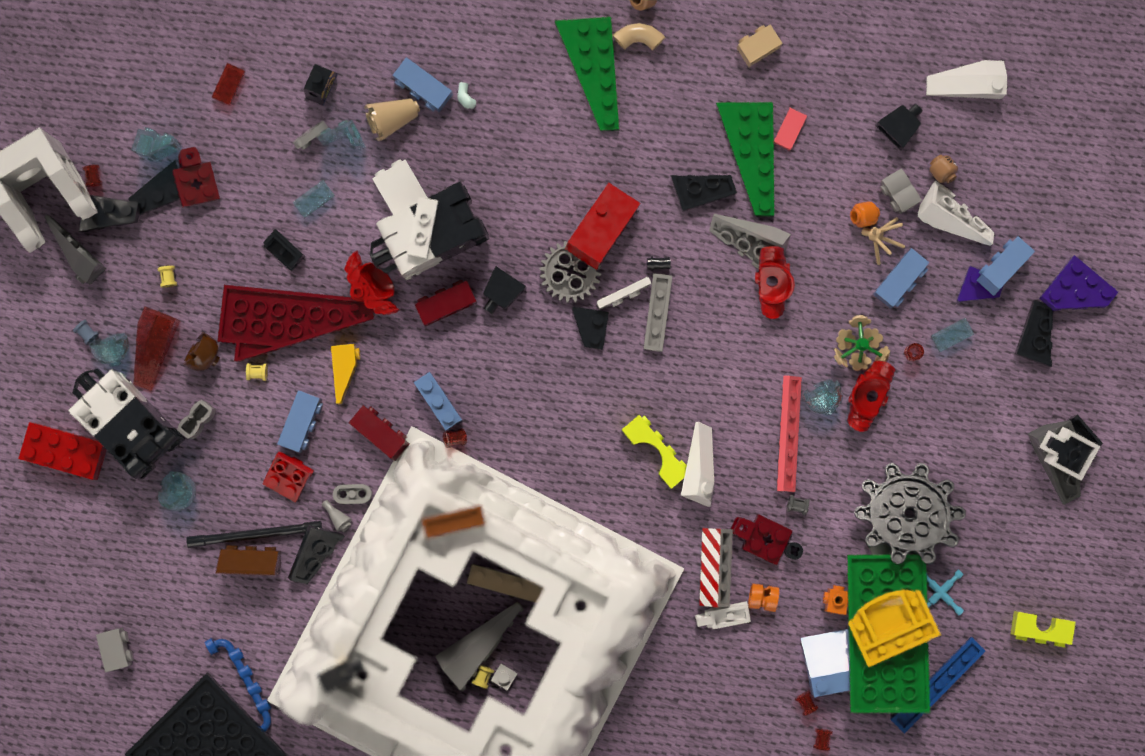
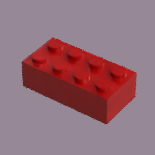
(62, 451)

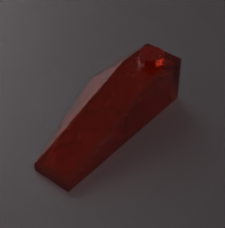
(153, 341)

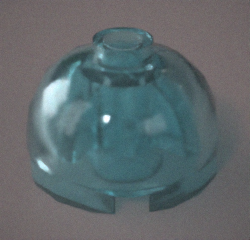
(111, 349)
(825, 397)
(177, 491)

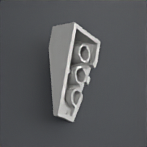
(748, 236)

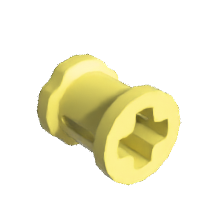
(167, 276)
(256, 372)
(483, 676)

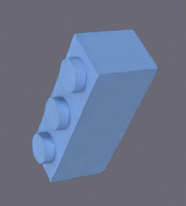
(422, 85)
(1004, 265)
(901, 279)
(438, 401)
(300, 422)

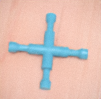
(940, 592)

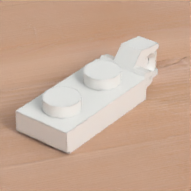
(724, 616)

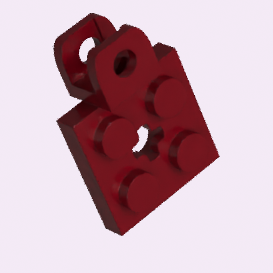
(193, 170)
(753, 536)

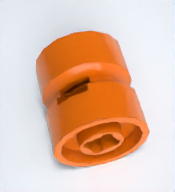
(763, 597)

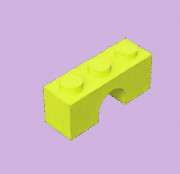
(1059, 632)

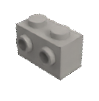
(114, 649)

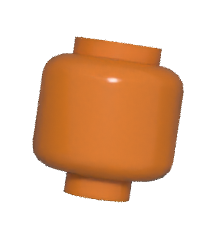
(865, 214)

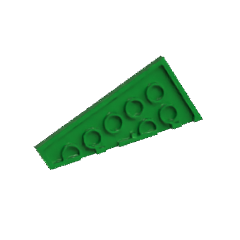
(592, 56)
(752, 143)

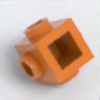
(829, 600)

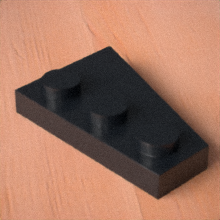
(1036, 335)

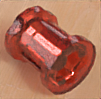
(92, 175)
(919, 349)
(454, 438)
(806, 703)
(822, 739)

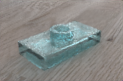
(313, 199)
(952, 334)

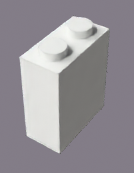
(399, 186)

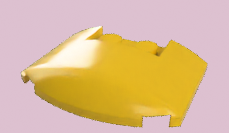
(892, 625)

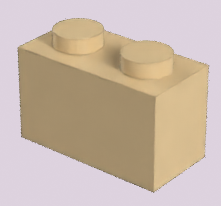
(759, 45)

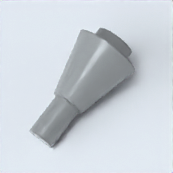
(339, 519)

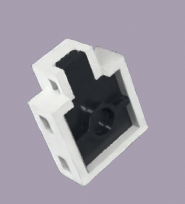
(1069, 452)

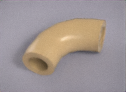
(639, 33)

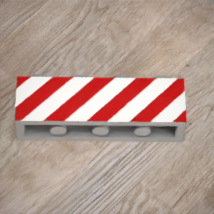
(716, 567)

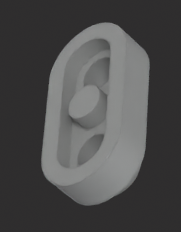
(304, 140)
(352, 494)

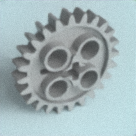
(564, 287)

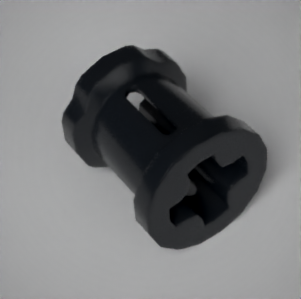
(799, 552)

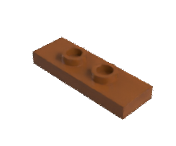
(453, 521)

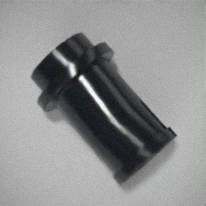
(658, 263)

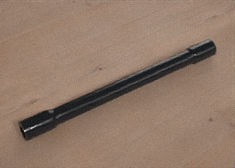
(203, 540)

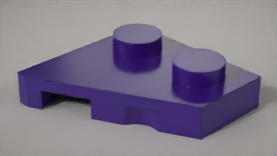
(974, 290)

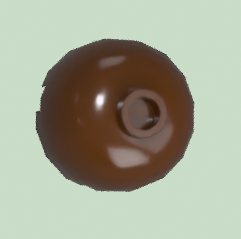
(203, 353)

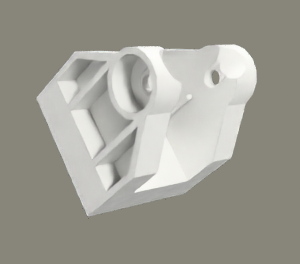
(27, 163)

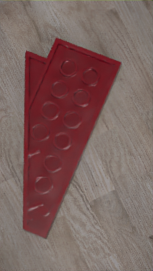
(274, 319)

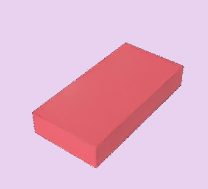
(790, 129)

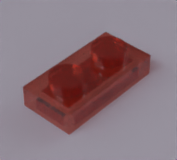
(228, 84)

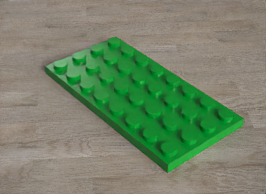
(902, 680)

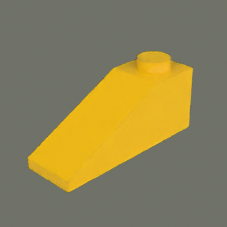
(344, 365)

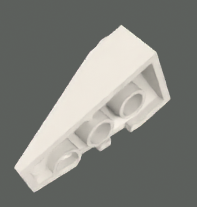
(974, 80)
(946, 214)
(699, 473)

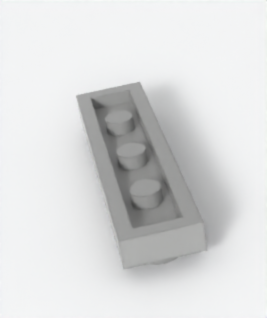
(657, 312)

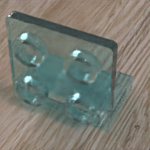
(344, 128)

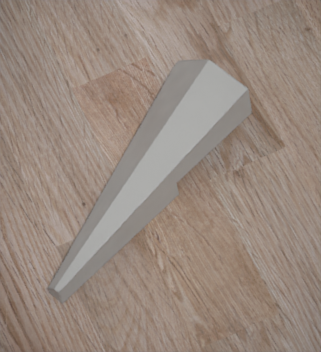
(467, 654)

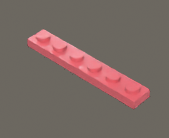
(789, 434)

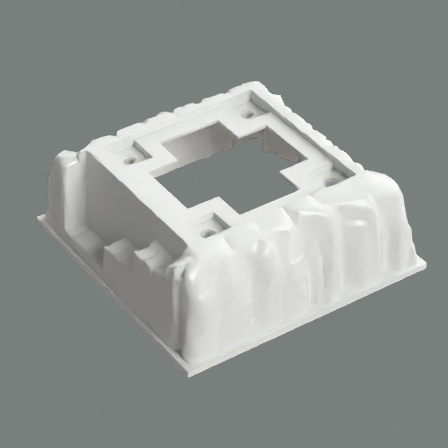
(522, 532)

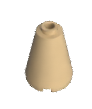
(390, 116)

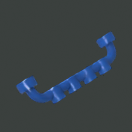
(245, 673)

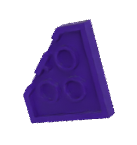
(1078, 288)

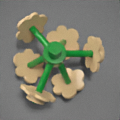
(865, 342)

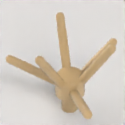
(876, 236)

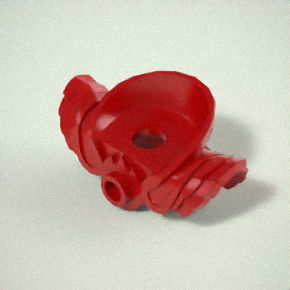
(370, 285)
(772, 298)
(875, 379)

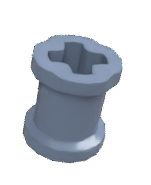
(85, 332)

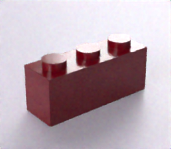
(445, 302)
(379, 432)

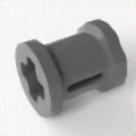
(797, 505)

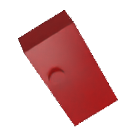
(602, 226)

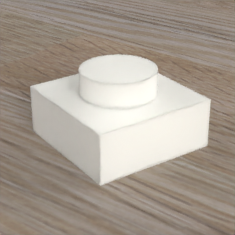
(504, 676)

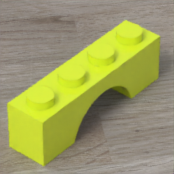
(638, 431)

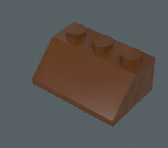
(249, 561)

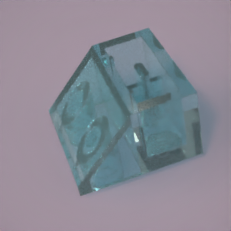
(154, 146)

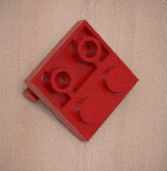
(287, 476)

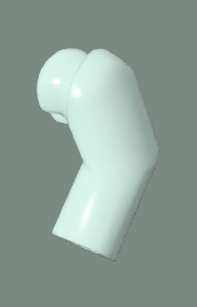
(465, 100)

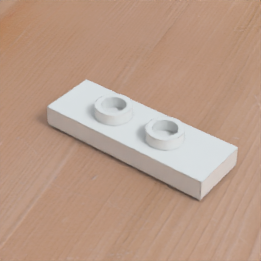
(422, 227)
(632, 291)

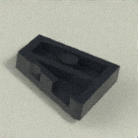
(591, 326)

